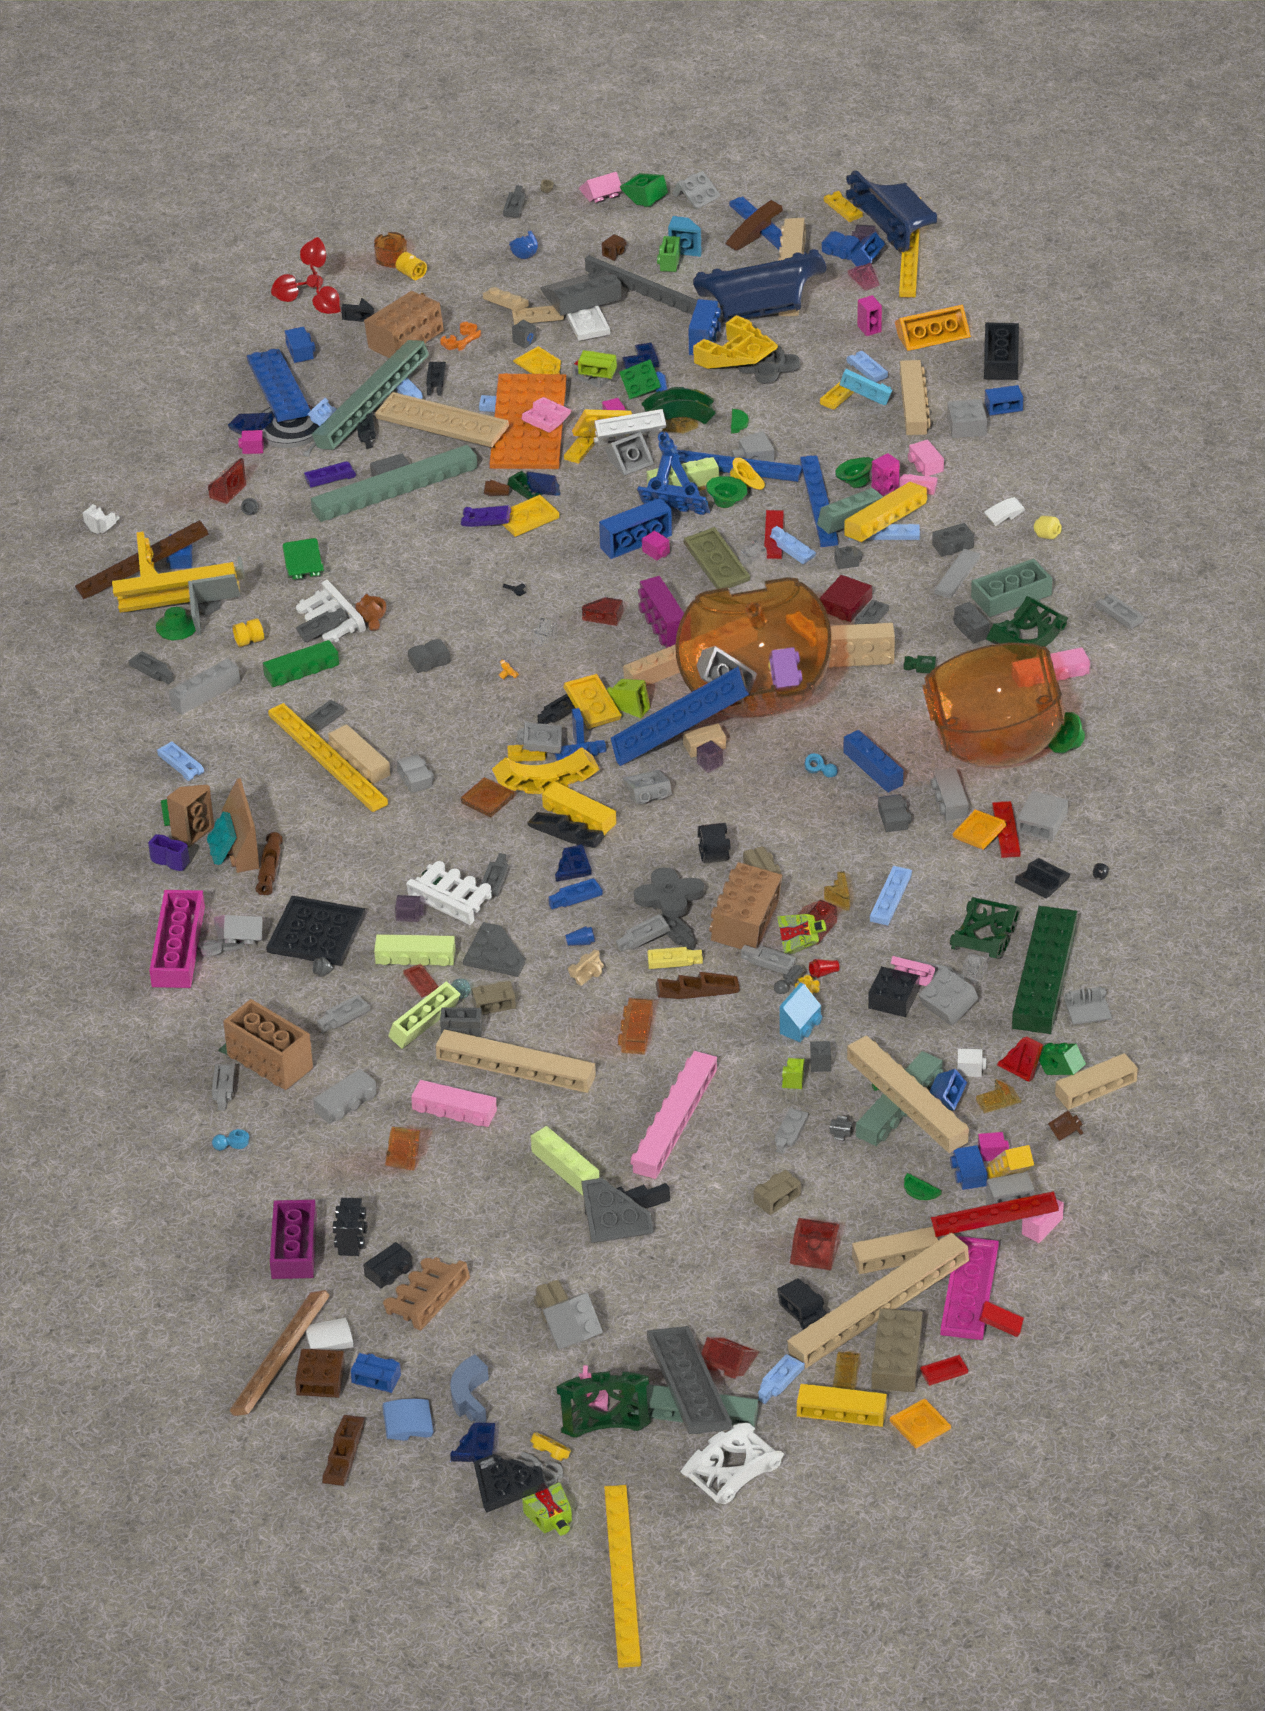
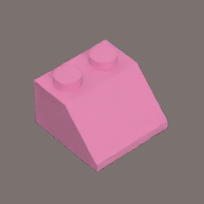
(601, 187)

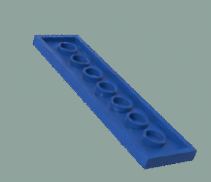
(278, 385)
(679, 716)

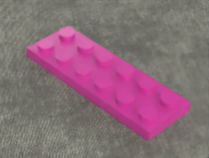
(969, 1289)

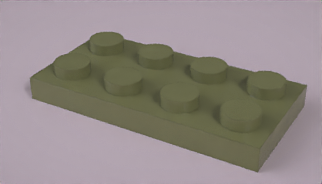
(716, 559)

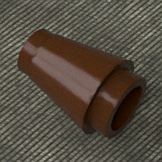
(495, 488)

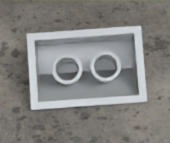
(715, 663)

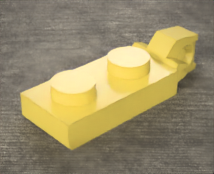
(673, 957)

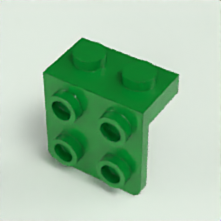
(302, 558)

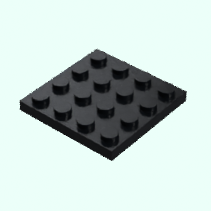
(315, 930)

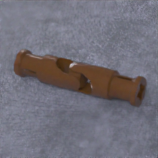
(269, 863)

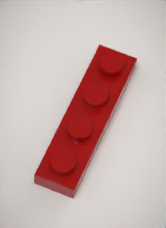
(1008, 836)

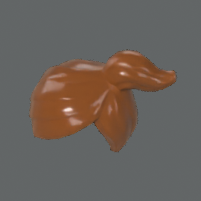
(372, 610)

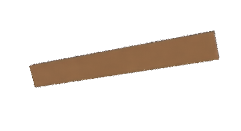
(279, 1353)

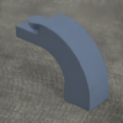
(464, 1380)

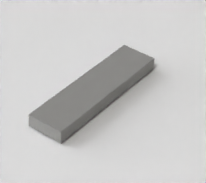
(957, 573)

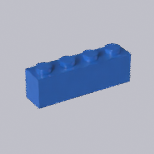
(873, 761)

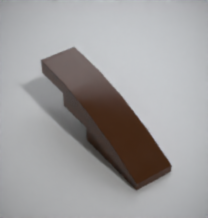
(751, 227)
(694, 987)
(343, 1450)

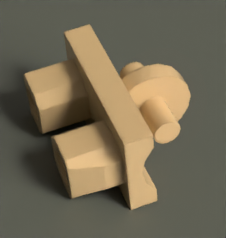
(589, 966)

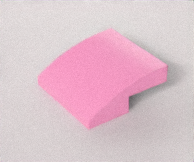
(546, 414)

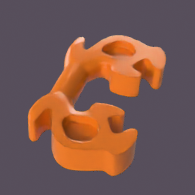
(465, 329)

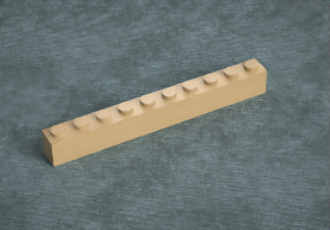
(887, 1293)

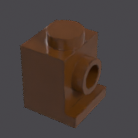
(613, 247)

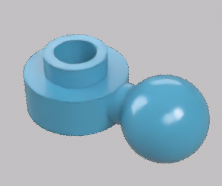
(829, 770)
(237, 1139)

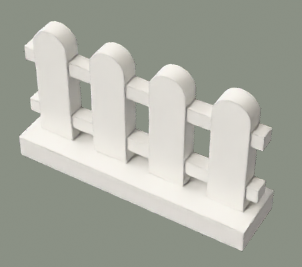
(625, 426)
(336, 602)
(447, 902)

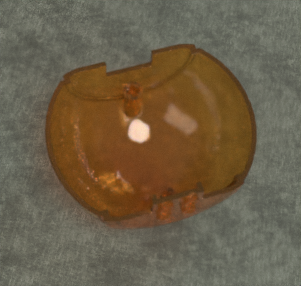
(751, 627)
(995, 704)

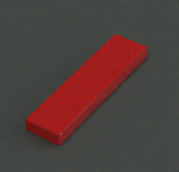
(773, 519)

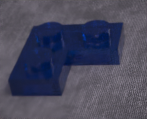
(644, 353)

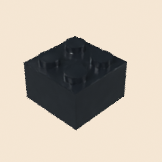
(893, 991)

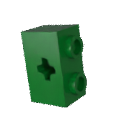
(1061, 1059)

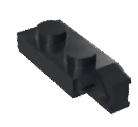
(367, 430)
(556, 710)

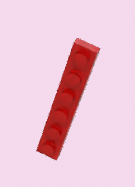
(994, 1214)

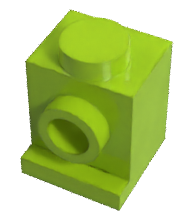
(793, 1074)

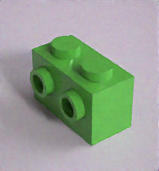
(669, 253)

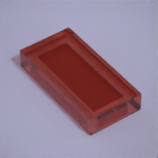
(420, 980)

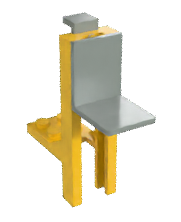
(176, 587)

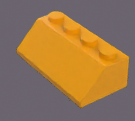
(933, 328)

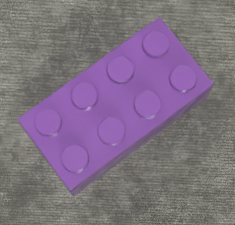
(784, 669)

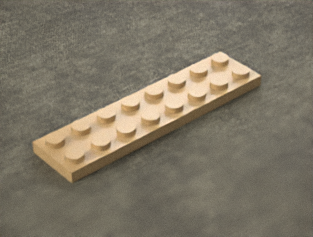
(442, 419)

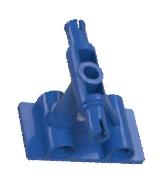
(678, 497)

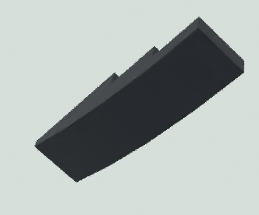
(560, 827)
(648, 1198)

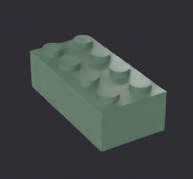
(1010, 586)

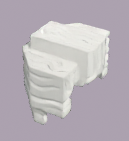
(97, 520)

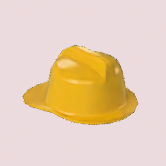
(744, 471)

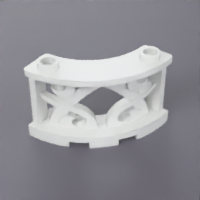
(740, 1439)

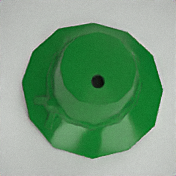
(855, 471)
(726, 490)
(175, 624)
(1070, 735)

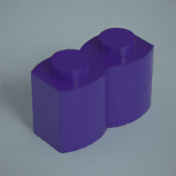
(169, 852)

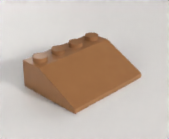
(244, 848)

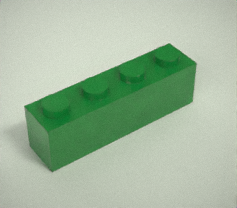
(301, 663)

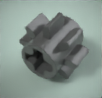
(841, 1127)

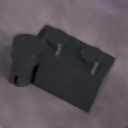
(801, 1302)

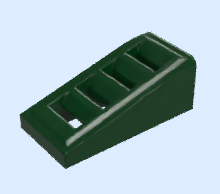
(514, 482)

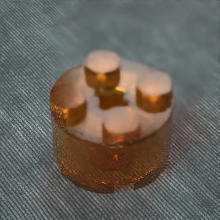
(389, 248)
(402, 1148)

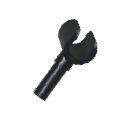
(518, 590)

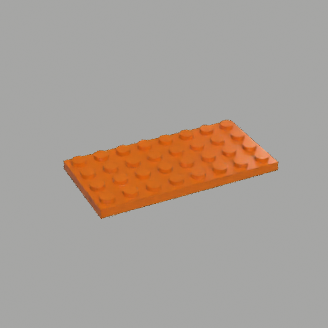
(523, 443)

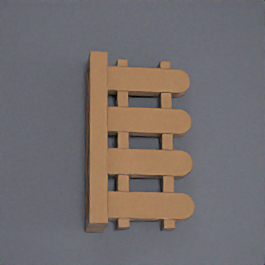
(438, 1291)

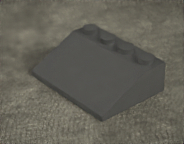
(583, 292)

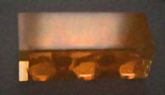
(636, 1026)

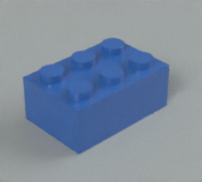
(704, 323)

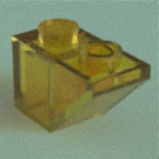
(680, 425)

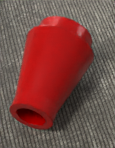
(820, 968)

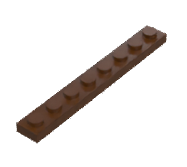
(131, 564)

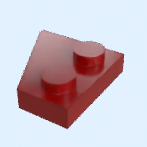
(1022, 1059)

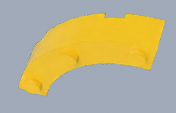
(538, 778)

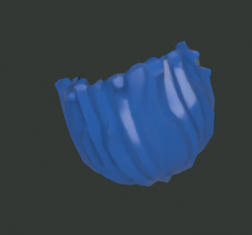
(525, 246)

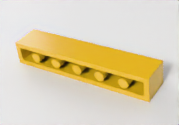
(885, 511)

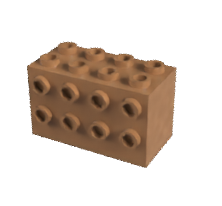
(403, 320)
(745, 906)
(268, 1044)

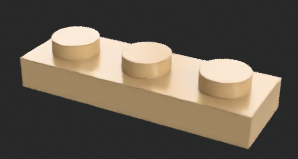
(505, 299)
(536, 314)

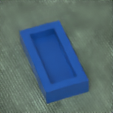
(578, 728)

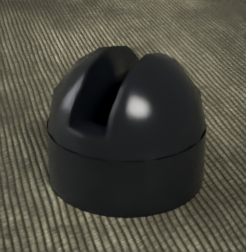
(1102, 867)

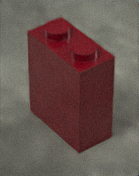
(846, 598)

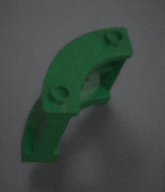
(681, 403)
(1004, 631)
(995, 944)
(617, 1416)

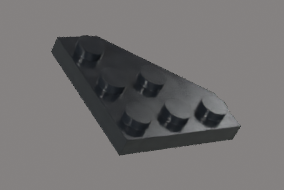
(506, 1481)

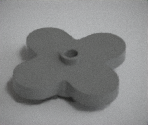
(770, 366)
(668, 892)

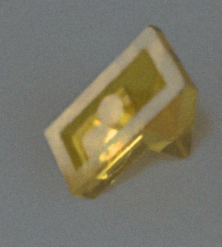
(838, 893)
(999, 1098)

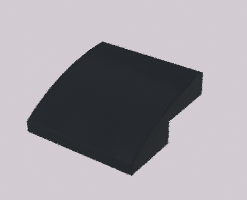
(1042, 878)

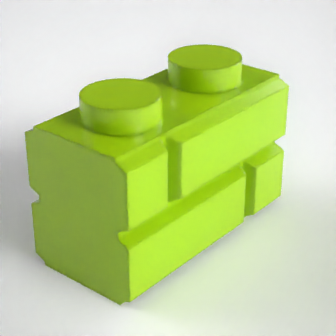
(597, 364)

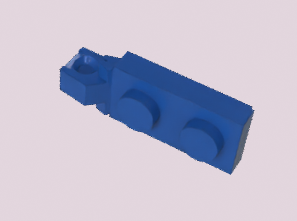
(592, 747)
(575, 893)

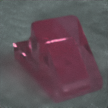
(864, 276)

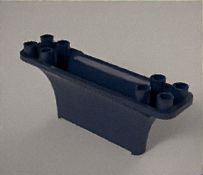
(891, 207)
(761, 287)

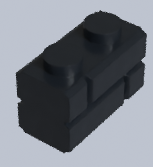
(388, 1265)

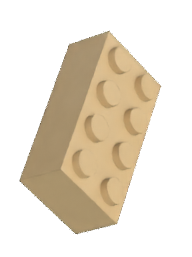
(862, 645)

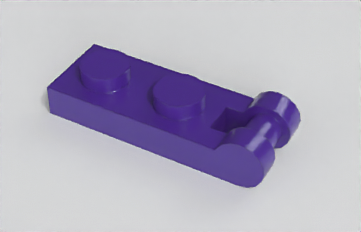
(329, 474)
(485, 516)

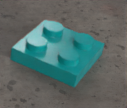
(221, 838)

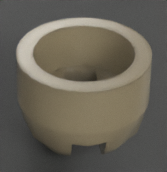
(544, 183)

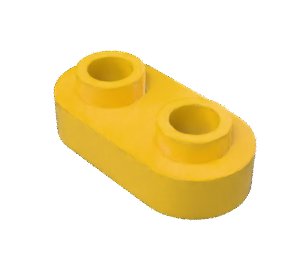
(557, 1450)

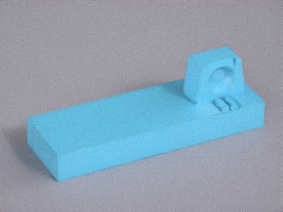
(866, 387)

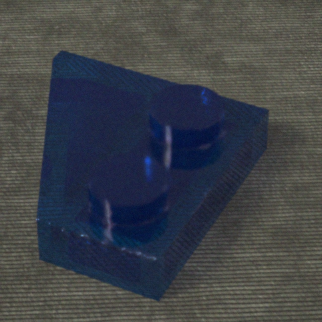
(250, 422)
(573, 864)
(476, 1443)

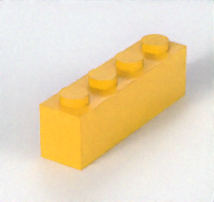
(578, 808)
(1011, 1162)
(841, 1405)

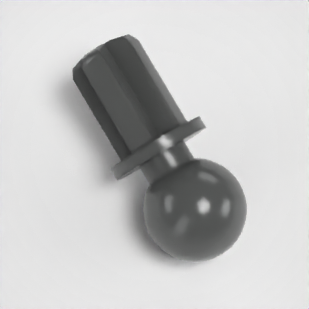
(791, 977)

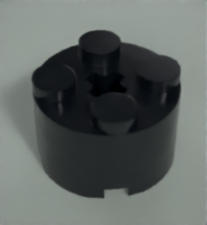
(713, 842)

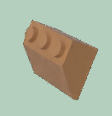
(190, 813)

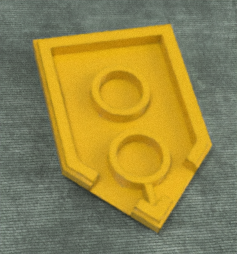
(539, 362)

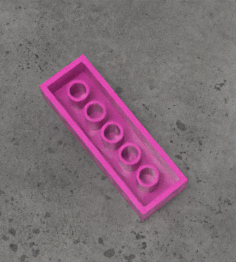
(177, 939)

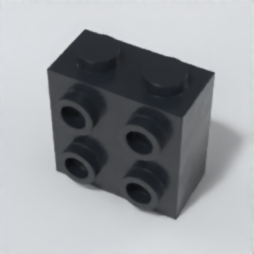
(350, 1226)

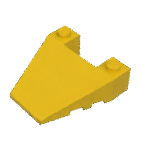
(744, 346)

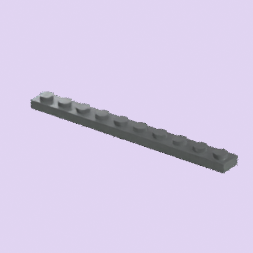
(645, 286)

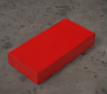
(1001, 1319)
(944, 1370)

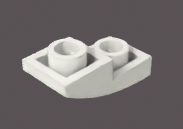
(1003, 510)

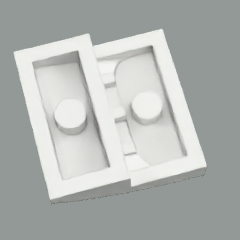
(329, 1335)

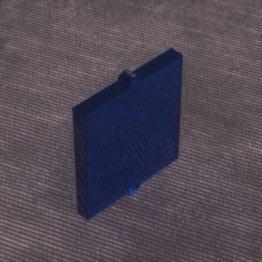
(543, 483)

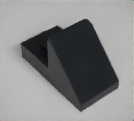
(357, 312)

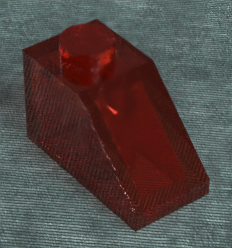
(603, 611)

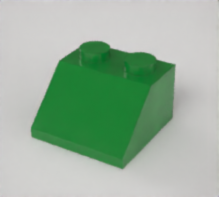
(645, 188)

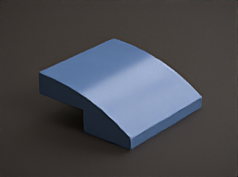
(407, 1418)

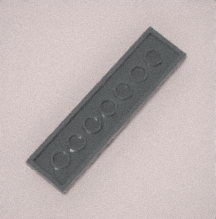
(689, 1380)

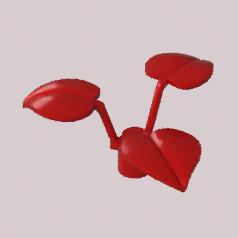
(285, 286)

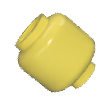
(1047, 527)

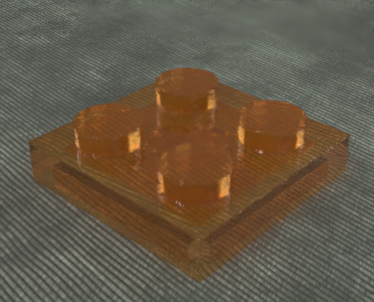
(487, 797)

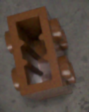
(320, 1373)

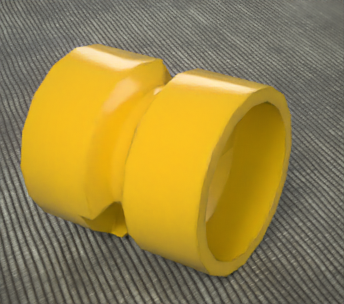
(411, 266)
(250, 632)

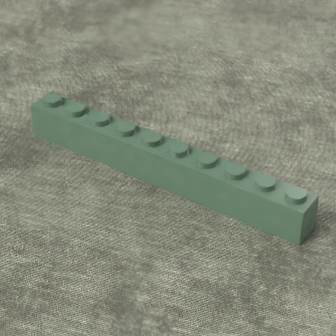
(370, 394)
(393, 483)

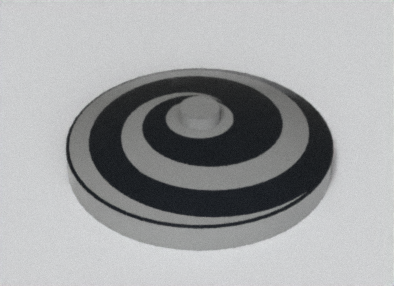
(289, 432)

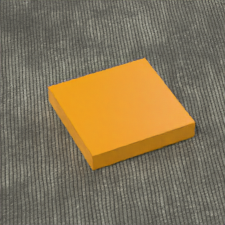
(979, 829)
(920, 1423)

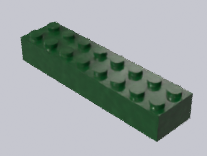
(1044, 970)

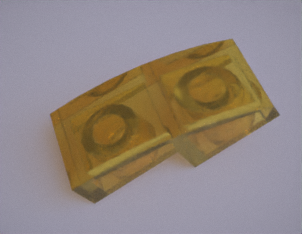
(846, 1370)

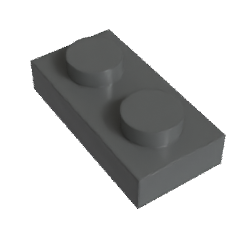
(324, 715)

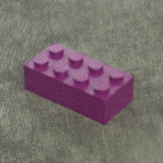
(660, 609)
(293, 1239)

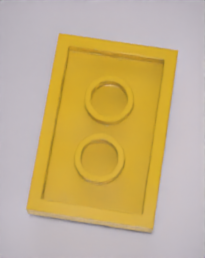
(585, 425)
(530, 515)
(592, 700)

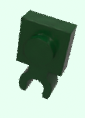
(922, 664)

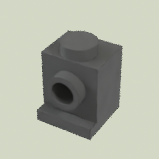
(847, 556)

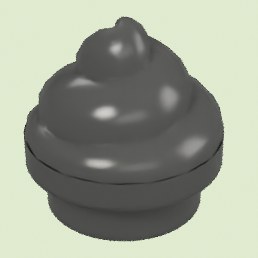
(249, 506)
(321, 967)

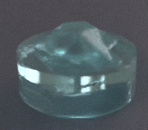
(462, 987)

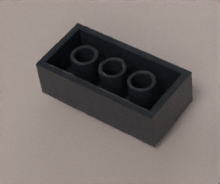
(1001, 351)

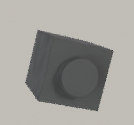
(524, 334)
(820, 1056)

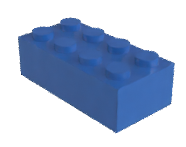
(625, 530)

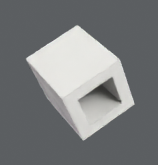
(971, 1062)

